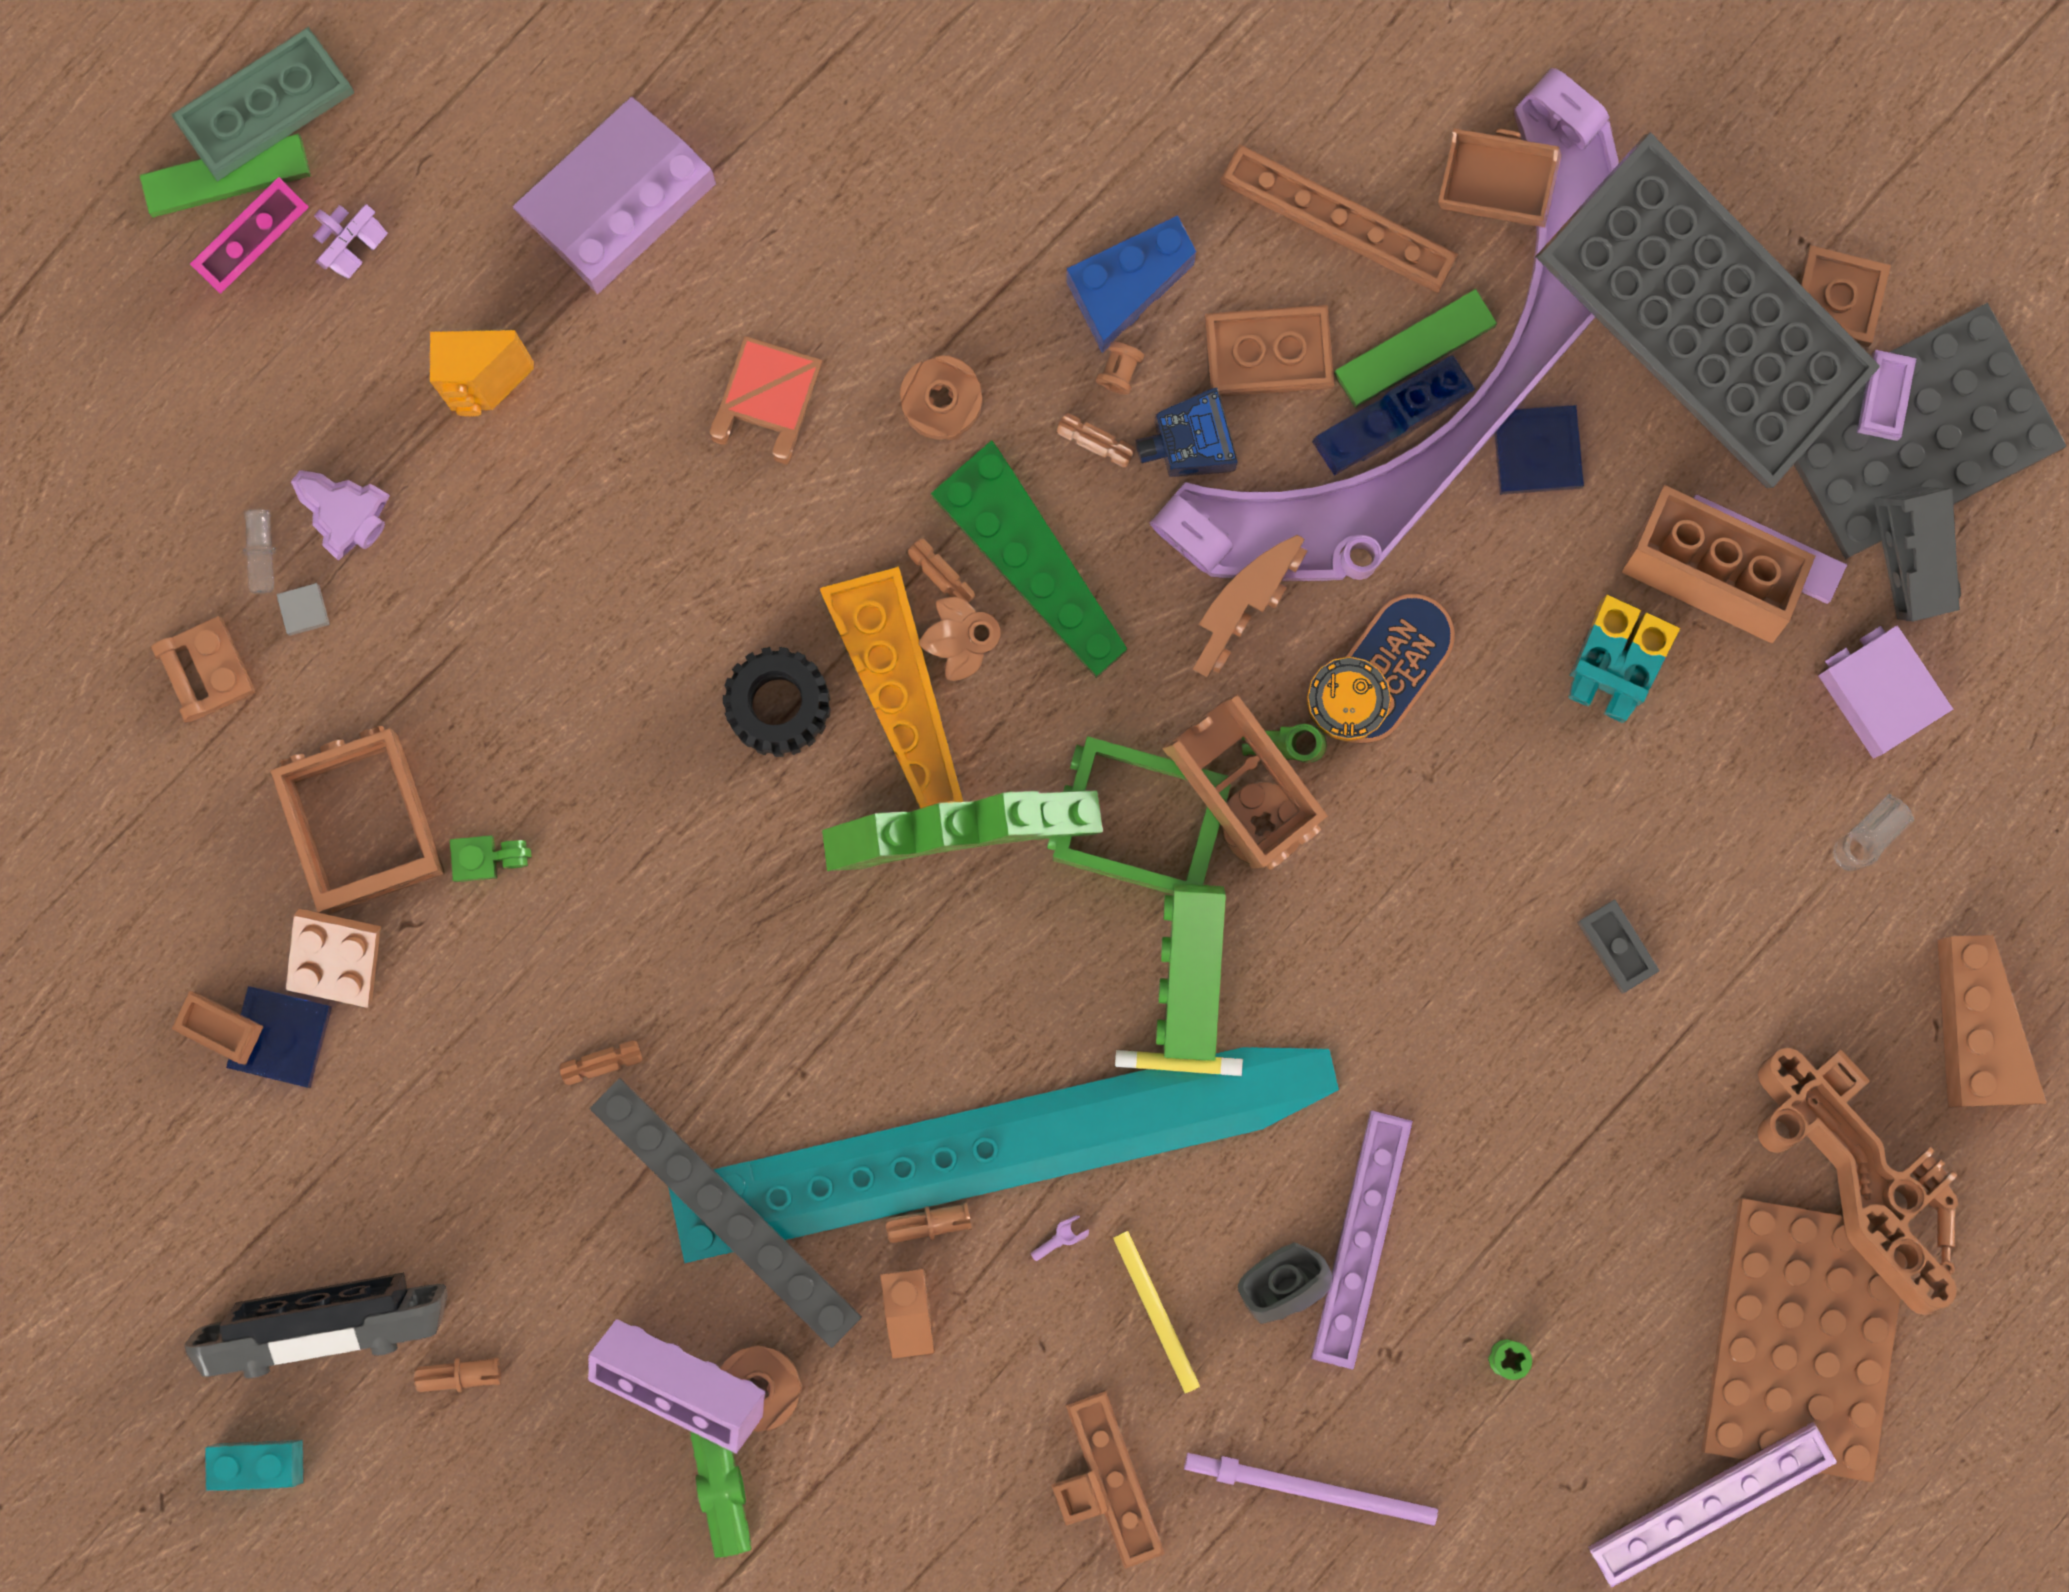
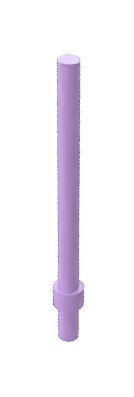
(1228, 1471)

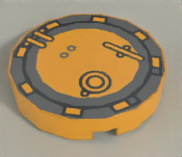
(1348, 698)

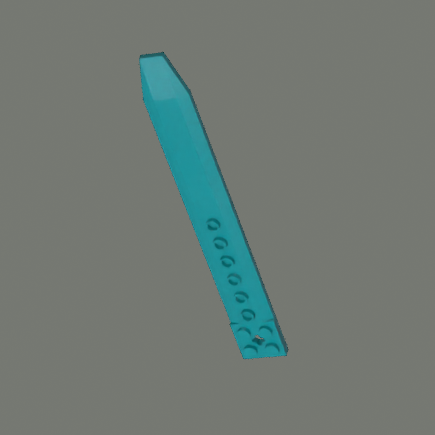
(1014, 1144)

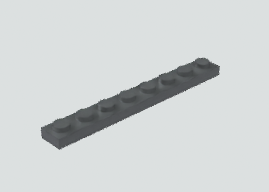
(726, 1212)

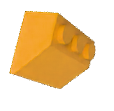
(477, 368)

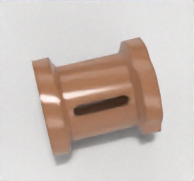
(1119, 367)

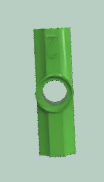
(721, 1497)

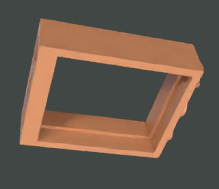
(332, 756)

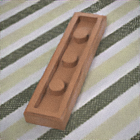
(1110, 1460)

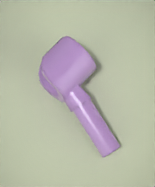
(1063, 1236)

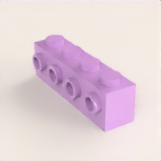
(676, 1385)

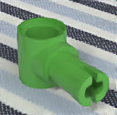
(1286, 743)

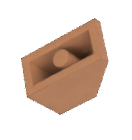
(907, 1313)

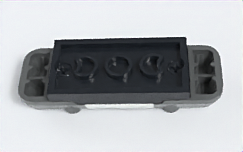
(317, 1324)

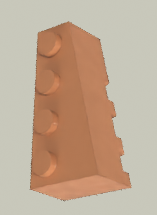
(1982, 1029)

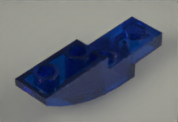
(1393, 415)

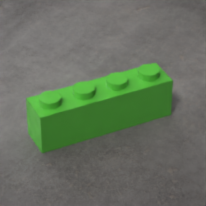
(1193, 971)

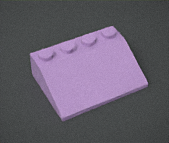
(616, 194)

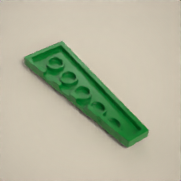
(1014, 537)

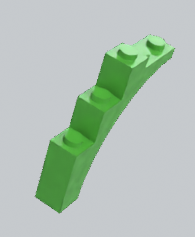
(960, 826)

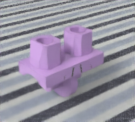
(362, 226)

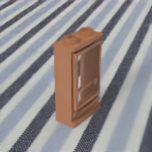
(1213, 736)

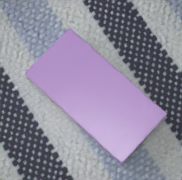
(1887, 396)

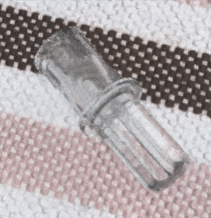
(259, 551)

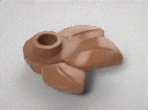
(955, 639)

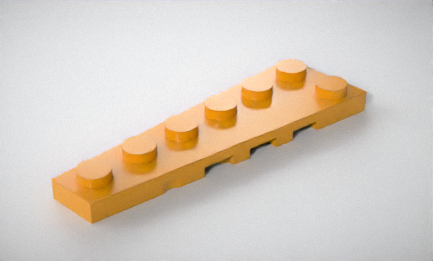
(886, 653)

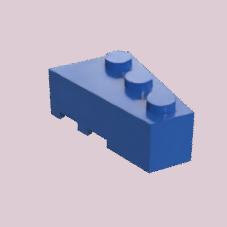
(1129, 277)

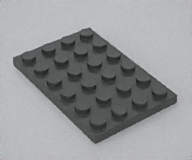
(1964, 429)

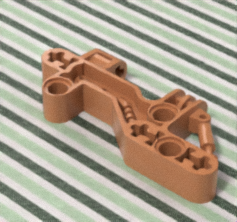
(1863, 1174)

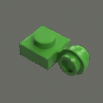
(476, 857)

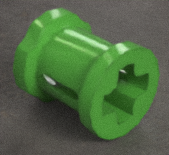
(1523, 1363)

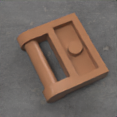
(215, 662)

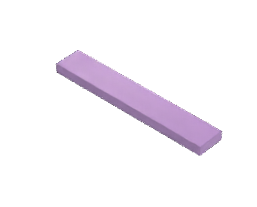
(1361, 1240)
(1712, 1504)

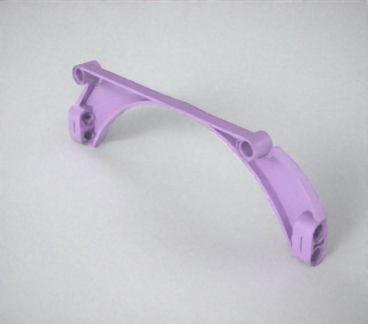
(1376, 509)

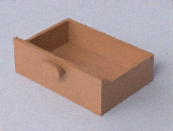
(1500, 177)

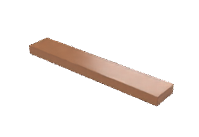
(1338, 218)

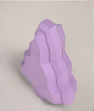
(342, 511)

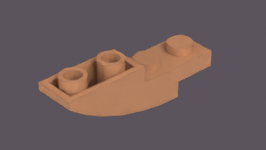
(1254, 586)

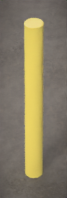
(1156, 1312)

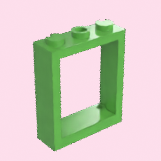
(1082, 763)

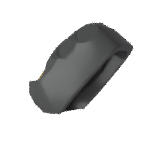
(1285, 1283)

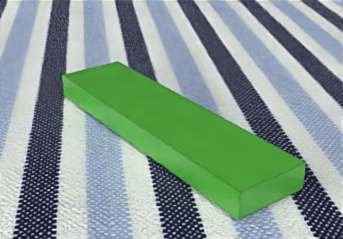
(194, 184)
(1415, 348)

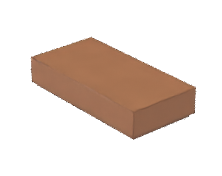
(217, 1027)

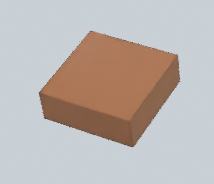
(1079, 1497)

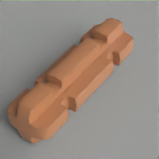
(1095, 440)
(939, 571)
(600, 1062)

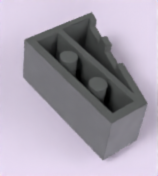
(1920, 551)

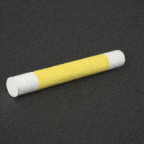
(1156, 1061)

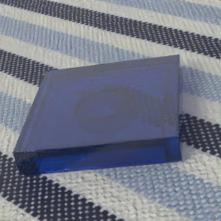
(1539, 451)
(290, 1036)

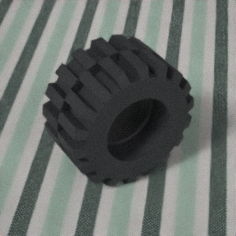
(765, 668)

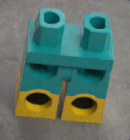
(1617, 671)

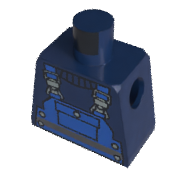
(1191, 438)

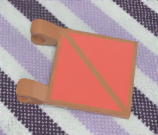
(768, 390)

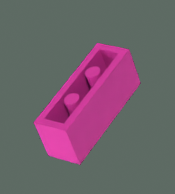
(249, 235)

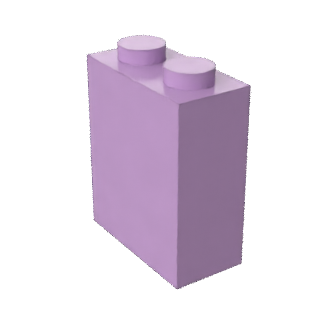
(1884, 690)

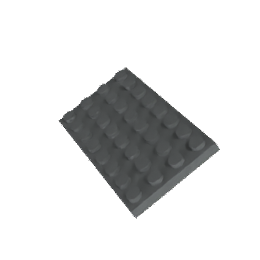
(1708, 310)

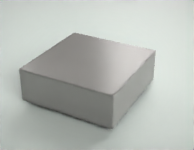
(303, 609)

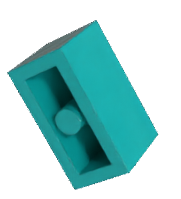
(254, 1465)

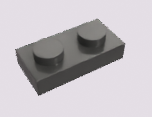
(1618, 946)

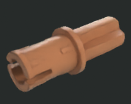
(928, 1223)
(458, 1375)

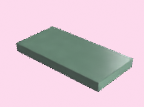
(262, 103)

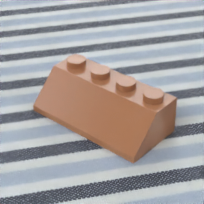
(1719, 564)

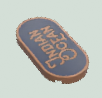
(1409, 646)

